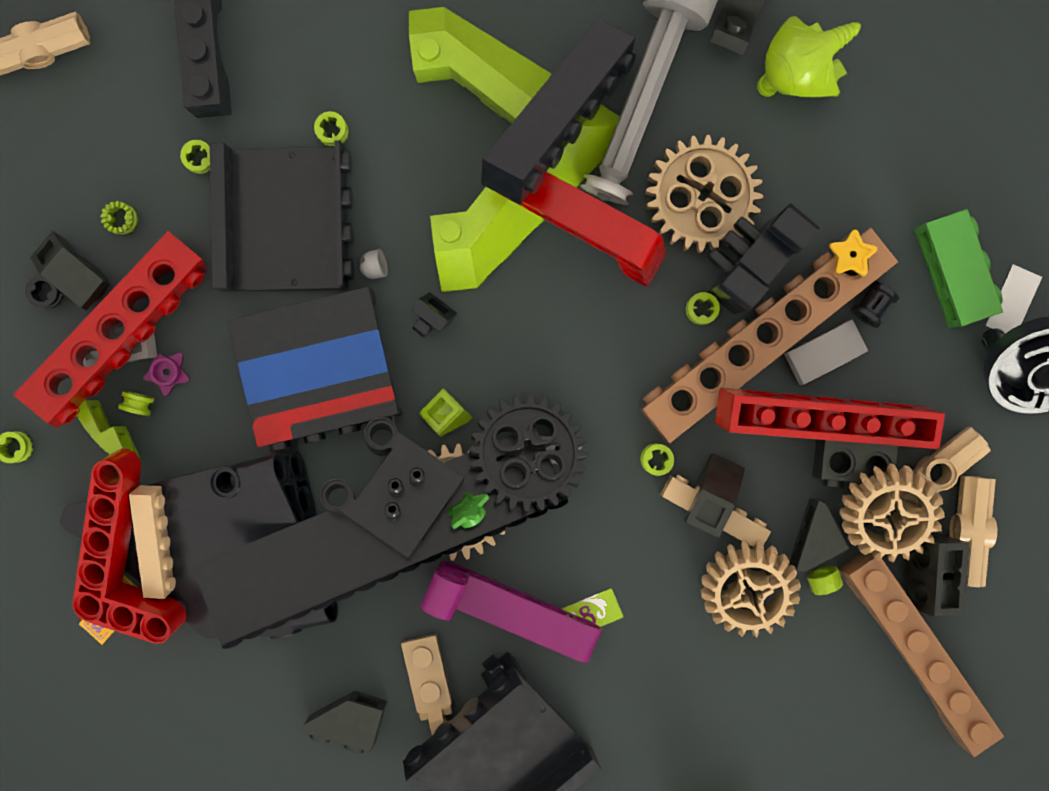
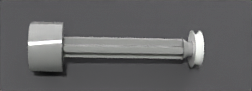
(673, 19)

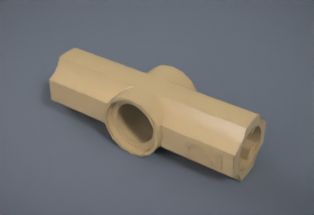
(36, 43)
(954, 458)
(975, 524)

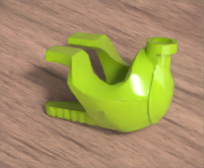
(802, 61)

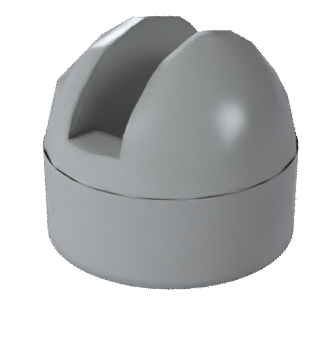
(374, 264)

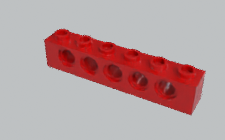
(92, 334)
(829, 418)

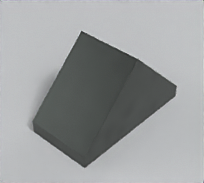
(817, 538)

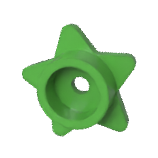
(468, 510)

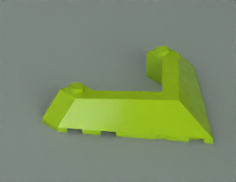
(483, 237)

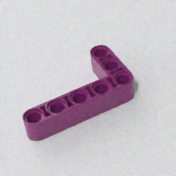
(509, 609)

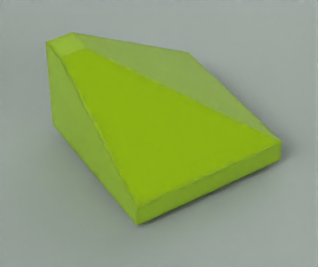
(444, 413)

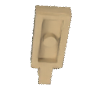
(428, 679)

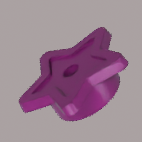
(157, 375)

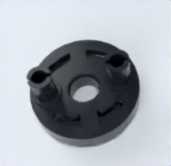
(1016, 359)

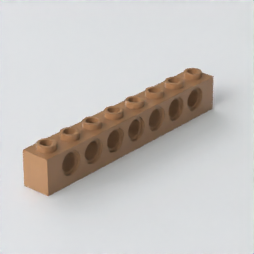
(758, 355)

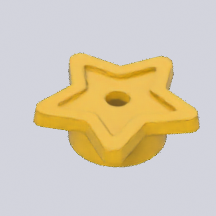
(843, 258)

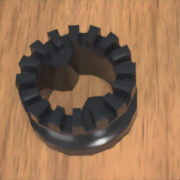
(34, 286)

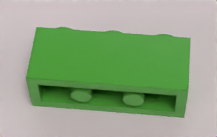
(959, 269)

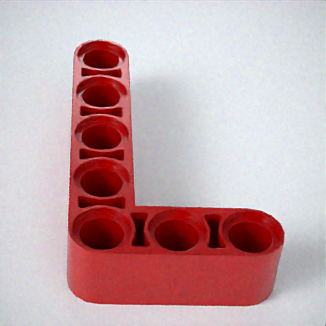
(631, 243)
(99, 586)

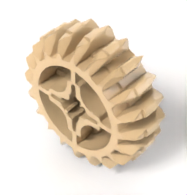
(906, 527)
(727, 603)

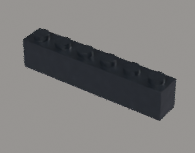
(558, 112)

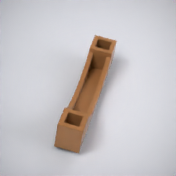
(923, 653)

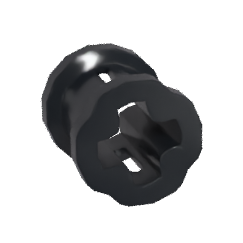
(885, 297)

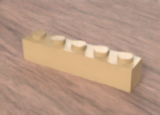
(738, 525)
(152, 541)

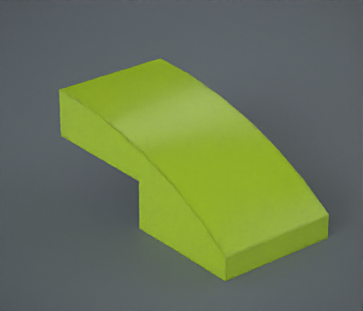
(98, 427)

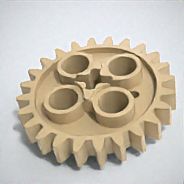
(721, 167)

